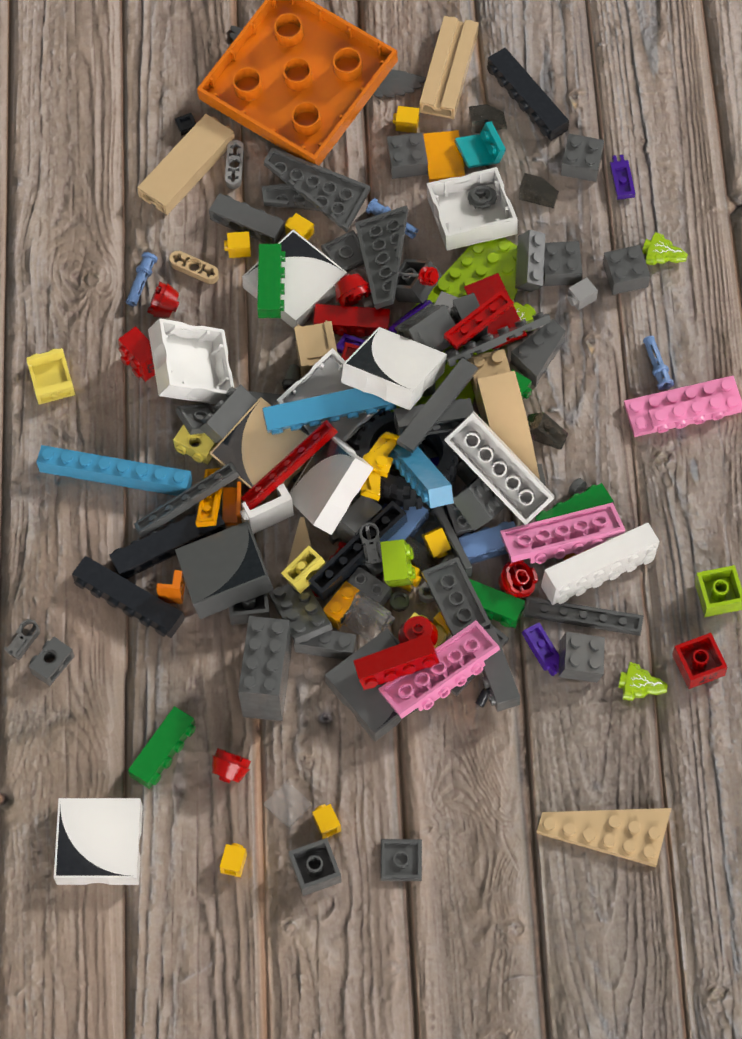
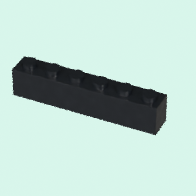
(527, 94)
(160, 545)
(352, 555)
(128, 597)

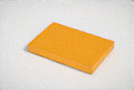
(443, 155)

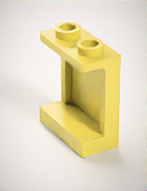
(50, 376)

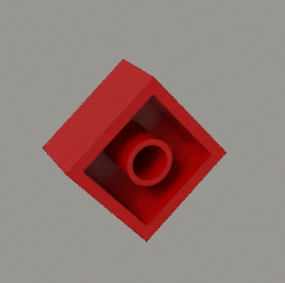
(137, 353)
(699, 660)

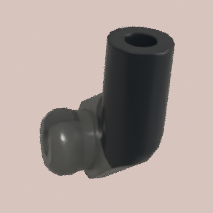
(483, 697)

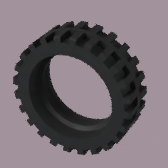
(395, 487)

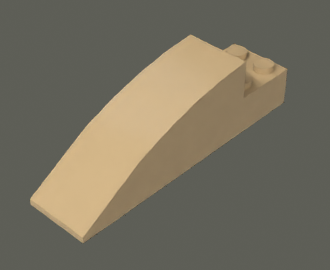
(502, 404)

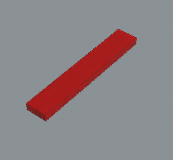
(289, 465)

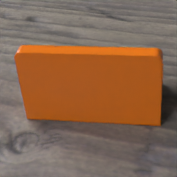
(232, 505)
(172, 592)

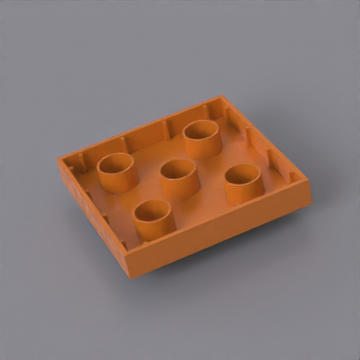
(298, 76)

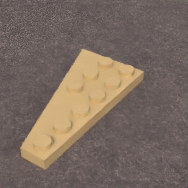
(621, 833)

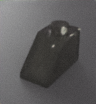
(485, 113)
(537, 191)
(546, 430)
(422, 557)

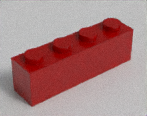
(352, 319)
(396, 661)

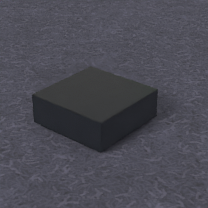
(185, 123)

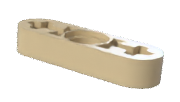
(198, 274)

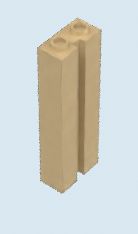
(449, 67)
(186, 164)

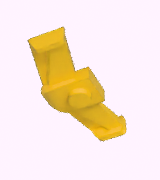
(381, 464)

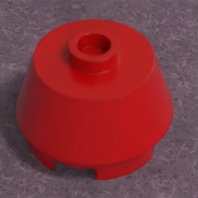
(351, 289)
(163, 301)
(517, 579)
(417, 627)
(229, 766)

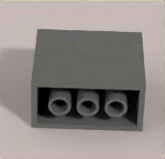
(265, 668)

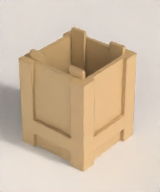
(313, 343)

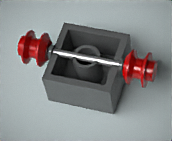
(416, 280)

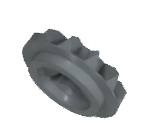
(479, 192)

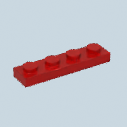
(478, 319)

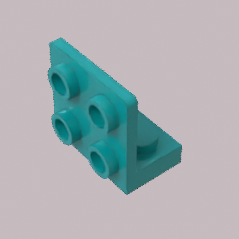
(481, 148)

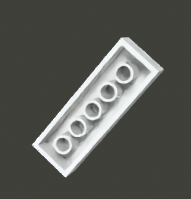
(499, 468)
(600, 564)

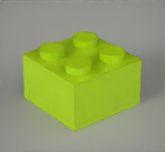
(397, 563)
(719, 590)

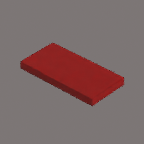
(484, 290)

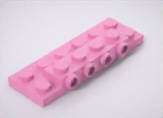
(683, 406)
(562, 534)
(458, 660)

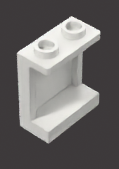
(270, 512)

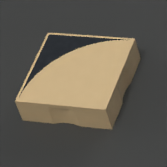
(255, 450)

